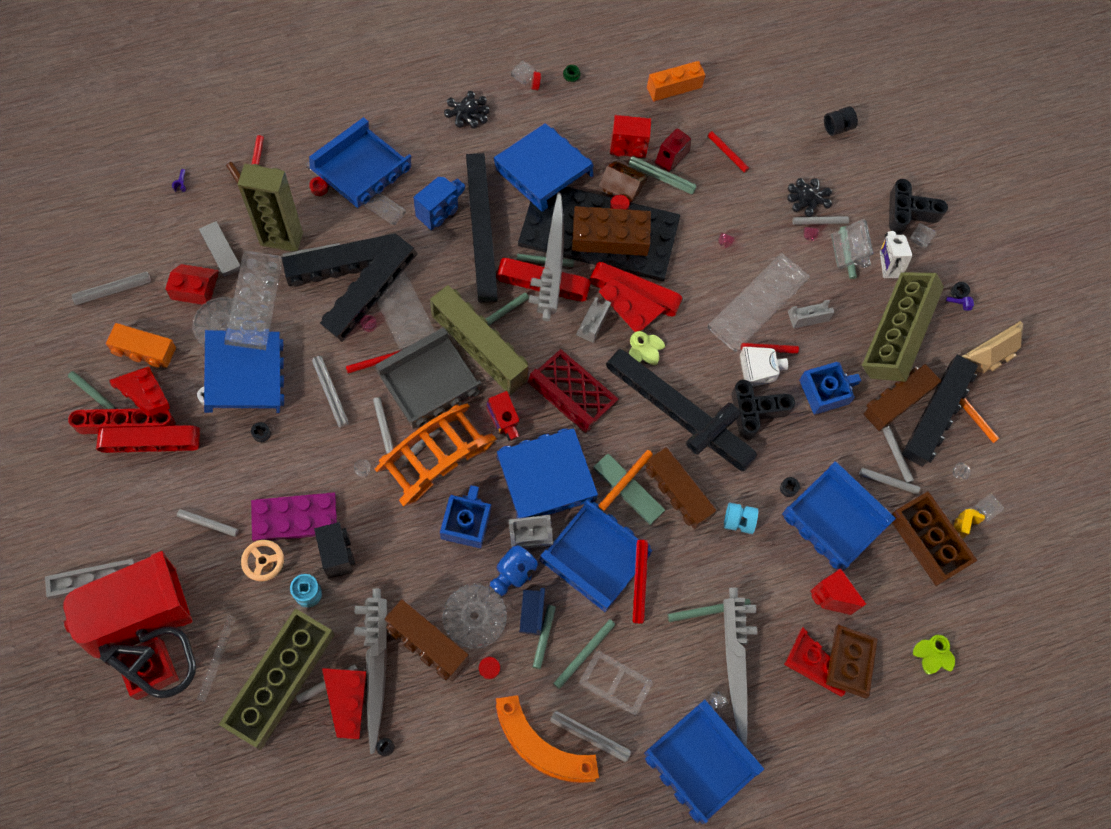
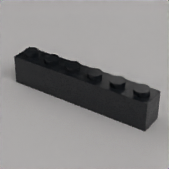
(332, 261)
(368, 287)
(940, 410)

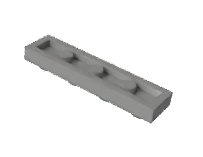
(63, 583)

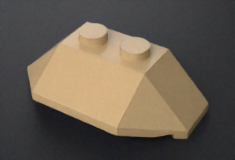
(997, 349)

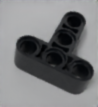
(912, 207)
(756, 411)

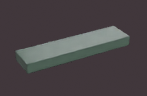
(633, 493)

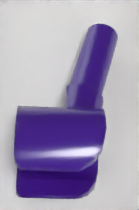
(179, 182)
(968, 302)

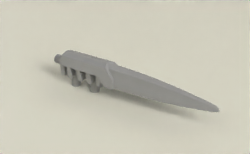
(551, 274)
(735, 637)
(376, 659)

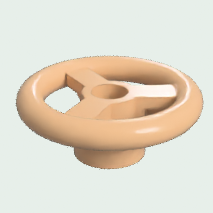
(252, 548)

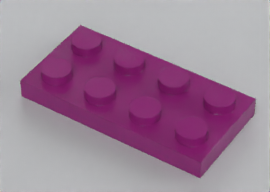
(291, 516)

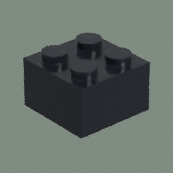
(333, 550)

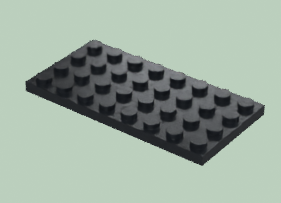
(662, 234)

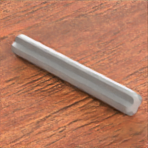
(111, 288)
(330, 391)
(590, 736)

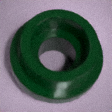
(571, 69)

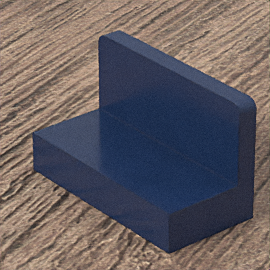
(532, 612)

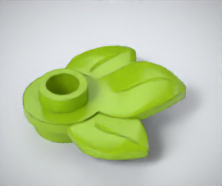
(932, 657)

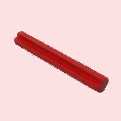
(640, 581)

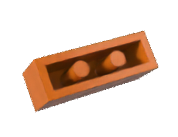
(675, 81)
(140, 346)

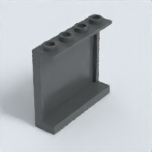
(428, 378)

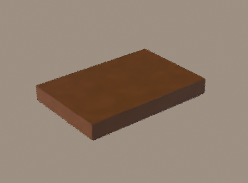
(852, 661)

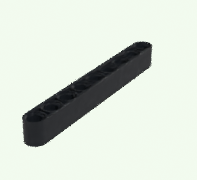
(481, 228)
(678, 408)

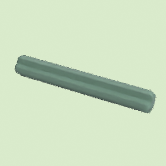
(662, 175)

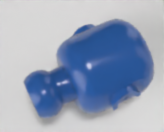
(514, 569)

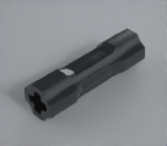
(713, 428)

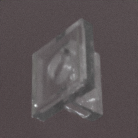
(852, 245)

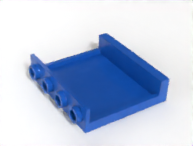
(358, 163)
(542, 165)
(241, 374)
(547, 474)
(838, 516)
(594, 555)
(703, 762)

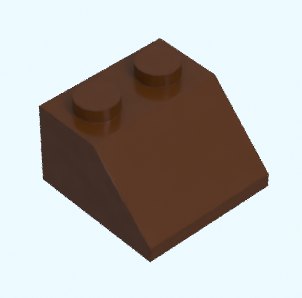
(622, 180)

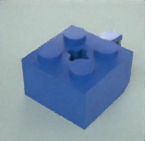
(437, 201)
(828, 387)
(466, 508)

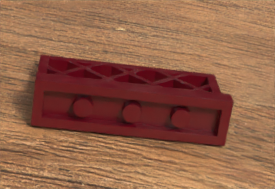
(559, 397)

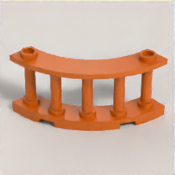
(445, 464)
(538, 752)

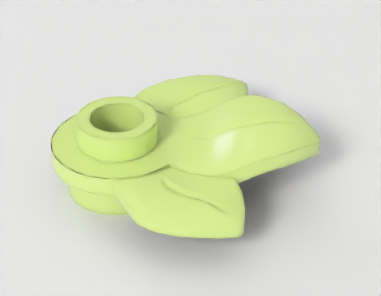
(648, 349)

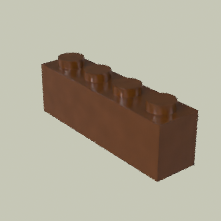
(901, 397)
(680, 488)

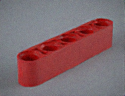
(521, 273)
(665, 297)
(113, 417)
(148, 439)

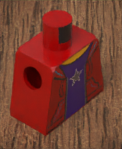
(501, 407)

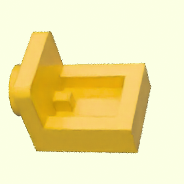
(963, 522)

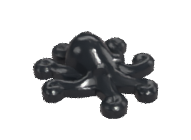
(468, 110)
(808, 196)

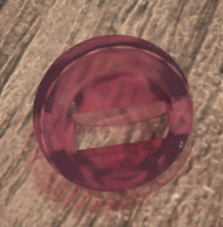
(810, 233)
(727, 239)
(370, 325)

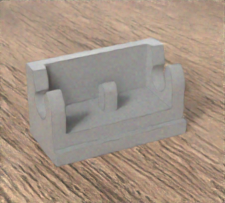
(810, 314)
(593, 320)
(531, 531)

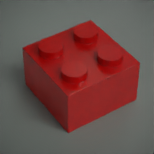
(630, 136)
(157, 671)

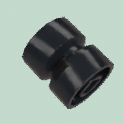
(841, 120)

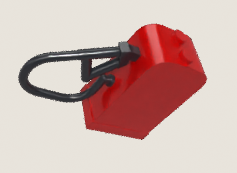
(131, 609)

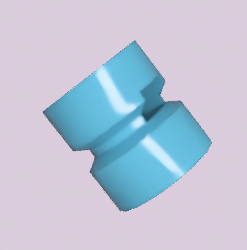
(733, 518)
(306, 590)

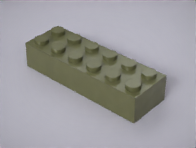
(270, 207)
(903, 326)
(479, 339)
(277, 679)

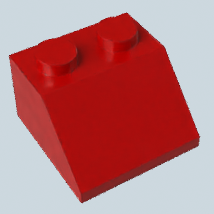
(191, 284)
(837, 594)

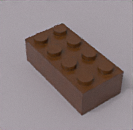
(611, 231)
(932, 538)
(426, 640)

